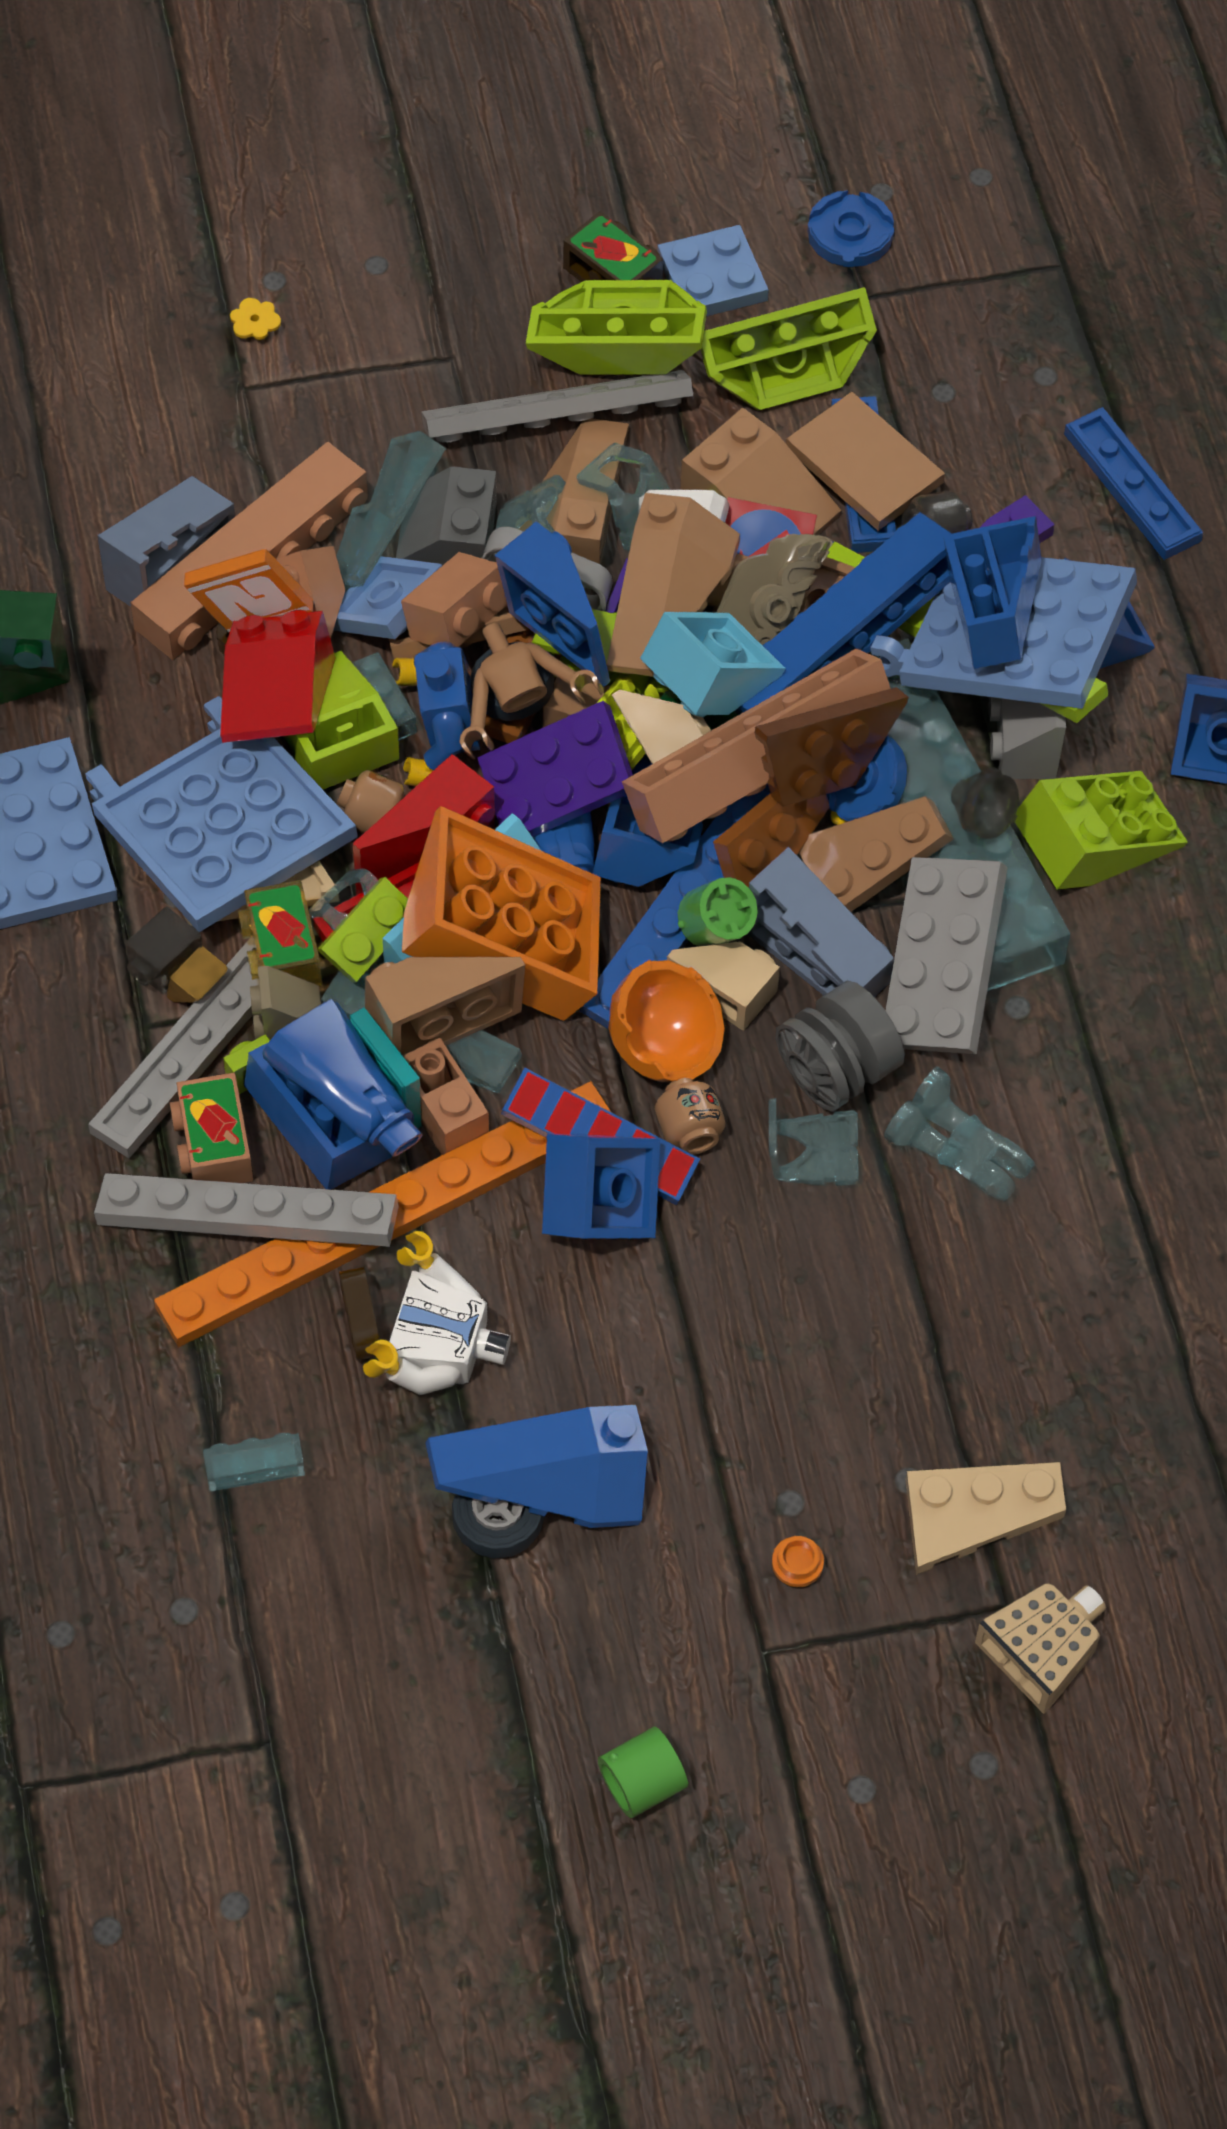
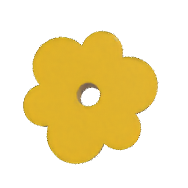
(255, 319)

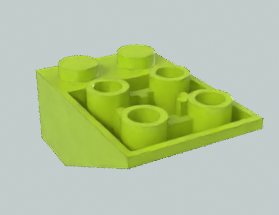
(350, 732)
(1096, 826)

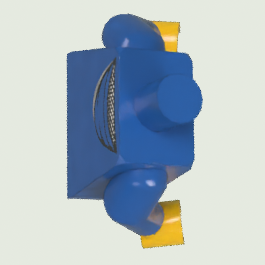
(444, 703)

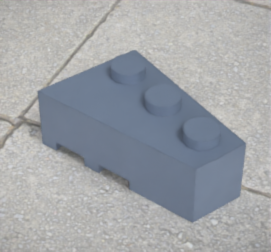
(160, 536)
(814, 930)

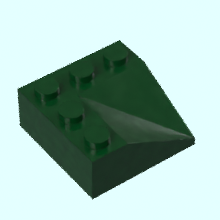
(31, 644)

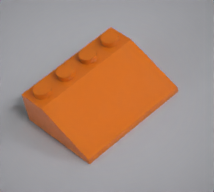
(506, 899)

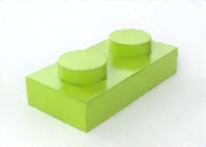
(358, 938)

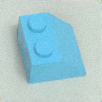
(709, 661)

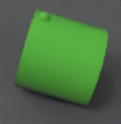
(717, 912)
(642, 1772)

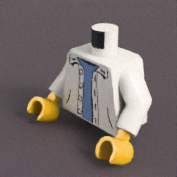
(436, 1328)

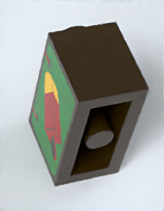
(609, 252)

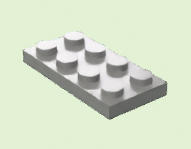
(945, 953)

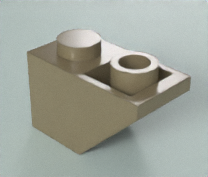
(280, 1000)

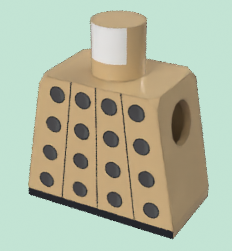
(1043, 1640)

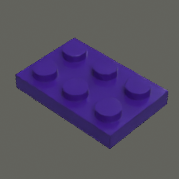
(559, 770)

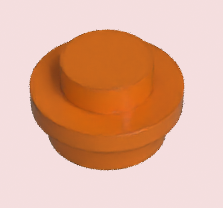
(797, 1561)

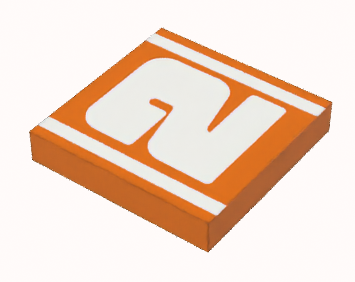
(247, 587)

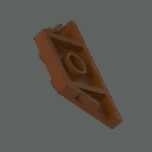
(827, 745)

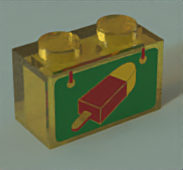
(280, 931)

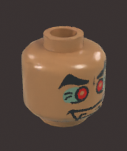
(690, 1115)

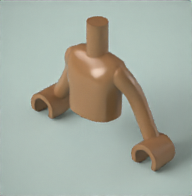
(515, 681)

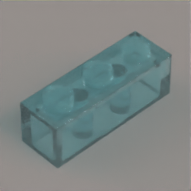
(379, 676)
(253, 1461)

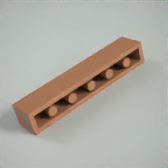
(282, 520)
(727, 761)

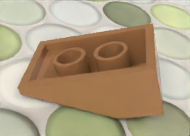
(755, 465)
(442, 997)

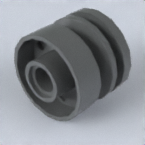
(840, 1045)

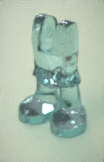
(970, 1141)

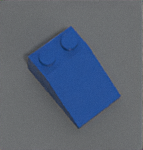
(550, 598)

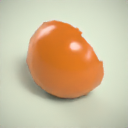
(666, 1021)

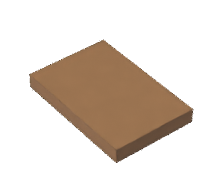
(864, 460)

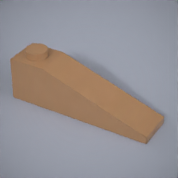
(580, 511)
(671, 567)

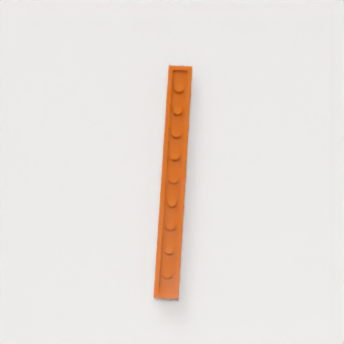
(290, 1263)

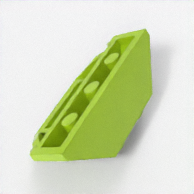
(618, 327)
(790, 350)

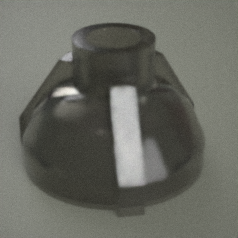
(986, 803)

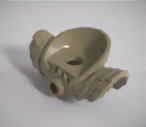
(771, 586)

